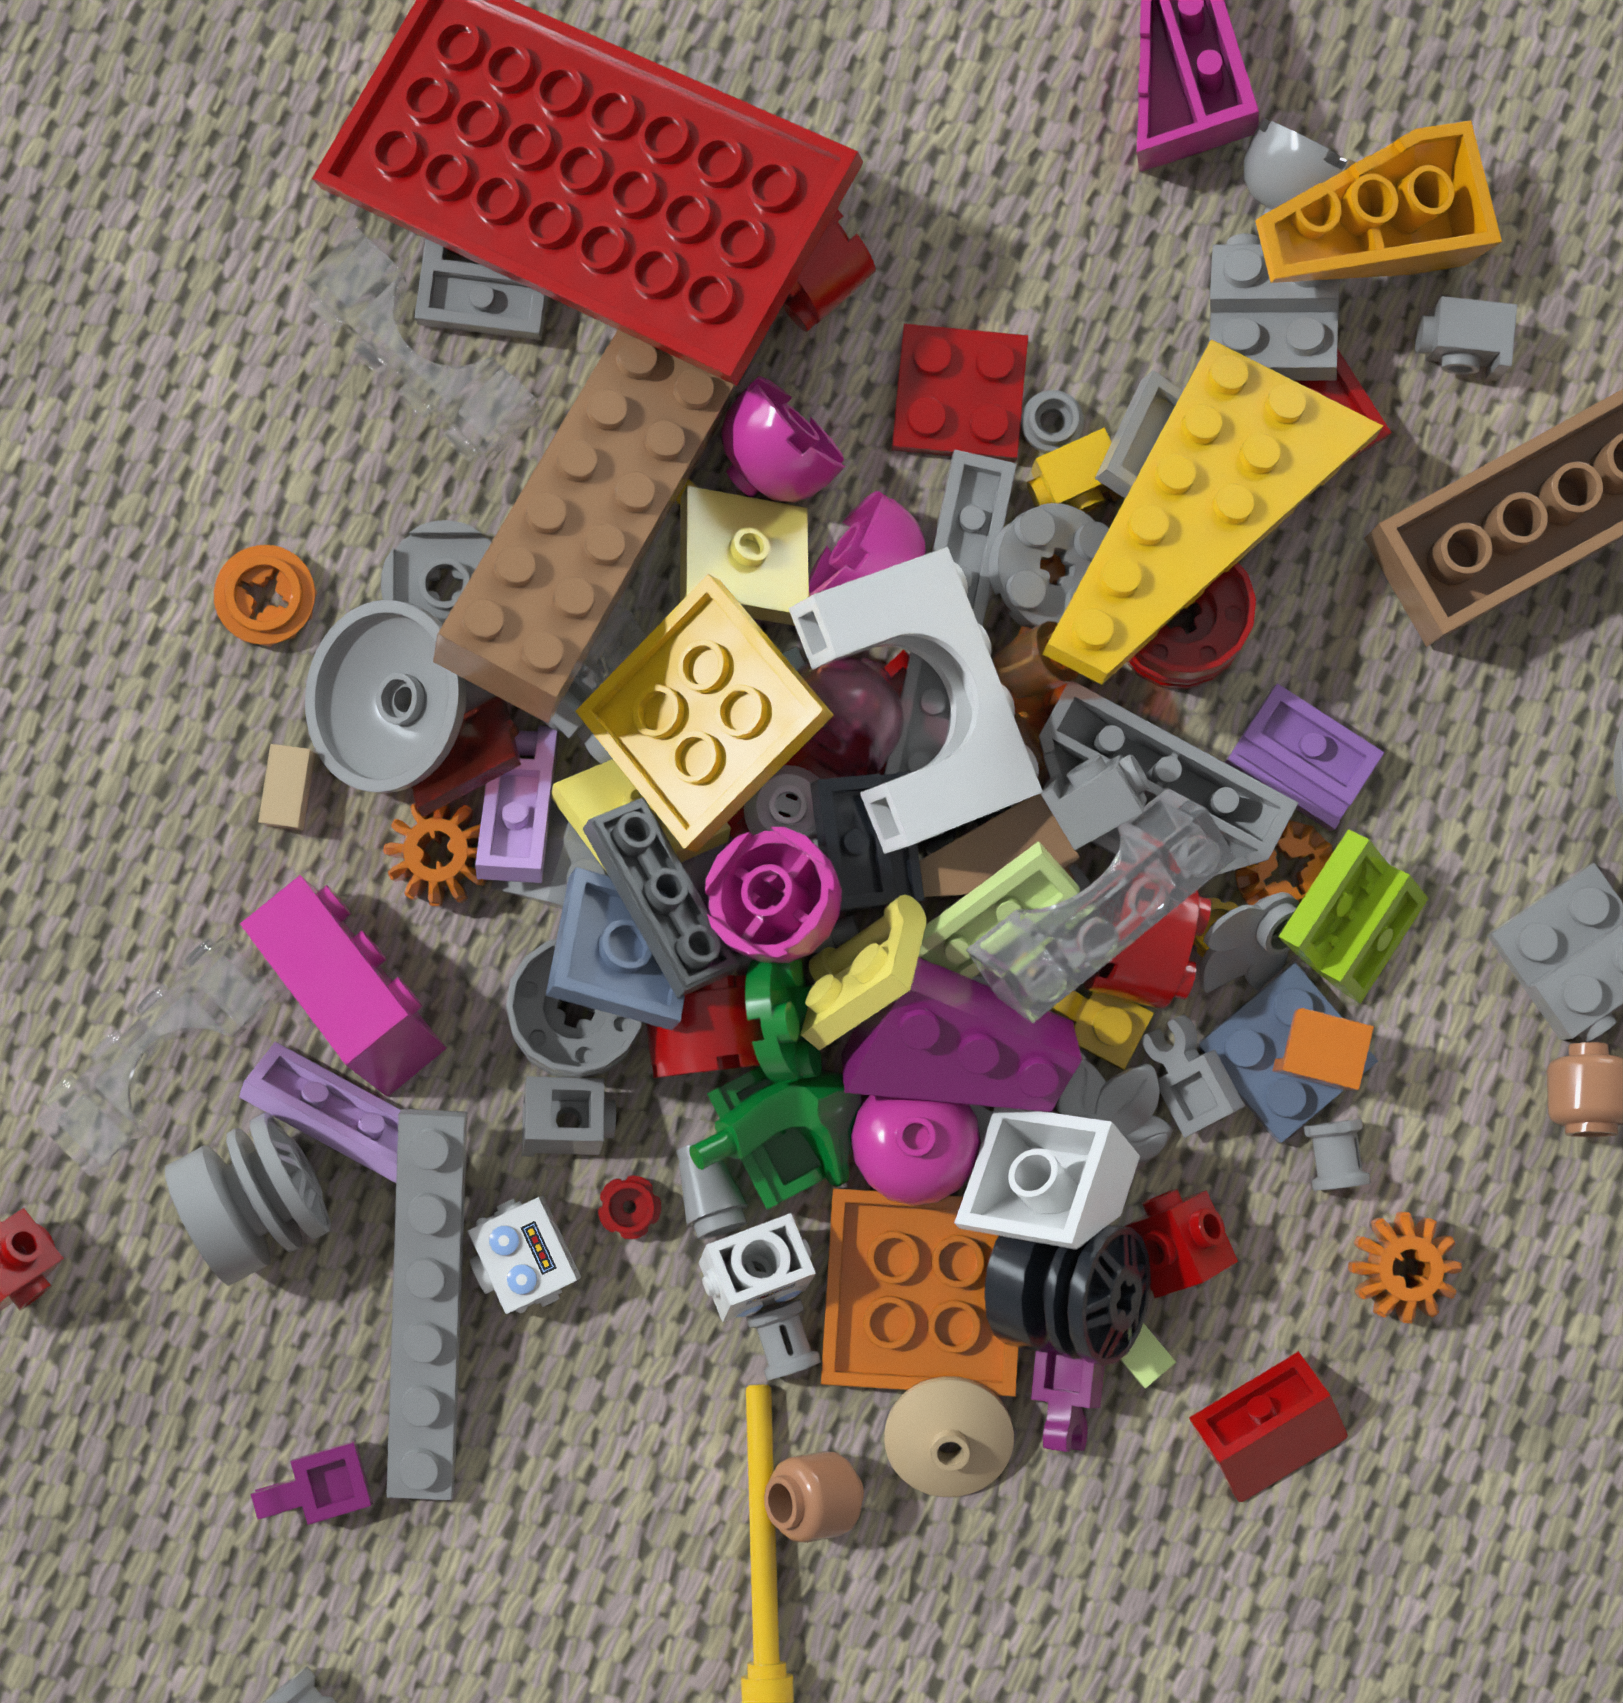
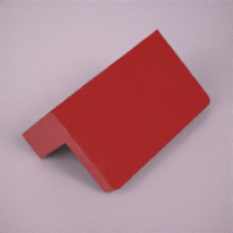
(1270, 1426)

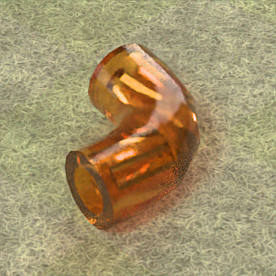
(1028, 679)

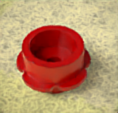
(629, 1224)

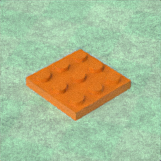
(908, 1297)

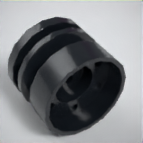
(1069, 1298)

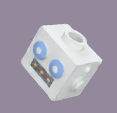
(772, 1248)
(522, 1255)

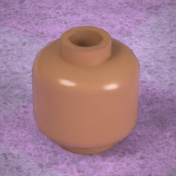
(1586, 1091)
(814, 1496)

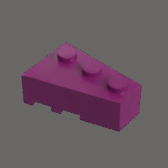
(960, 1046)

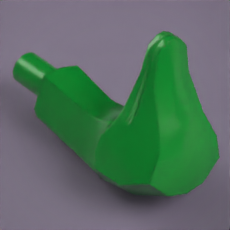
(811, 1105)

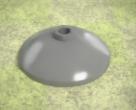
(362, 695)

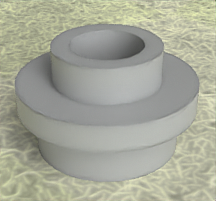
(1051, 402)

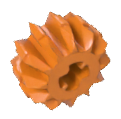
(417, 859)
(1392, 1288)

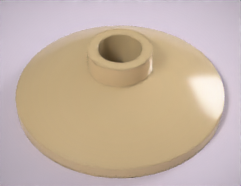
(949, 1412)

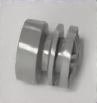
(541, 1027)
(238, 1203)

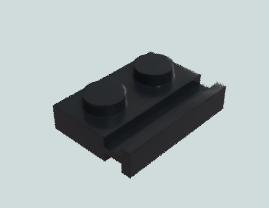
(852, 845)

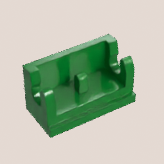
(781, 1163)

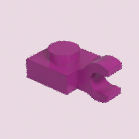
(1067, 1388)
(324, 1485)

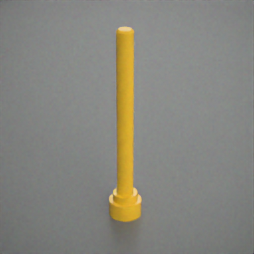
(766, 1674)

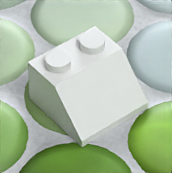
(1047, 1178)

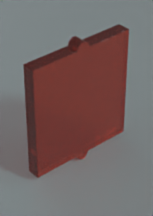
(479, 755)

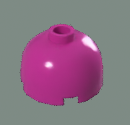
(776, 446)
(877, 539)
(773, 895)
(915, 1147)

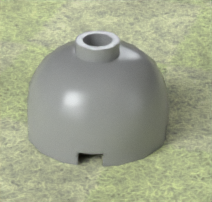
(1286, 164)

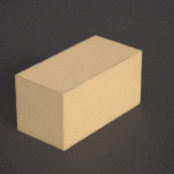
(287, 787)

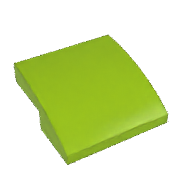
(1353, 916)

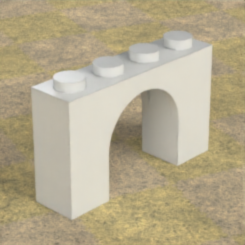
(928, 612)

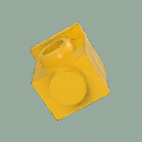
(1070, 474)

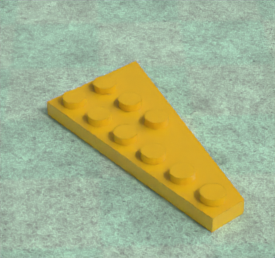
(1212, 488)

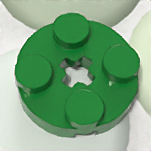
(778, 998)

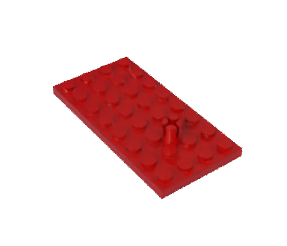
(590, 176)

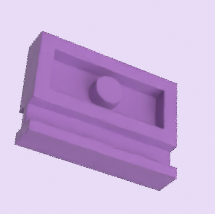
(1305, 756)

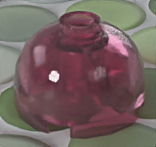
(865, 716)

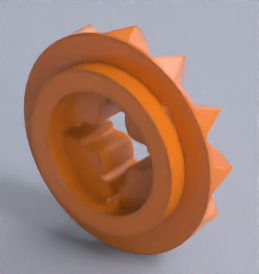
(256, 567)
(1296, 841)

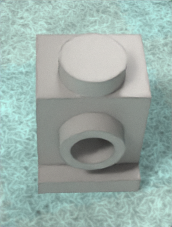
(1468, 336)
(1097, 797)
(551, 1096)

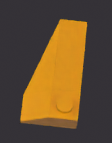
(1389, 214)

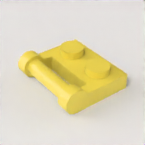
(864, 972)

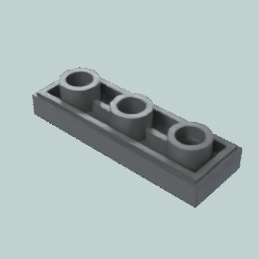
(673, 927)

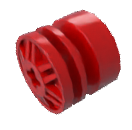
(1215, 638)

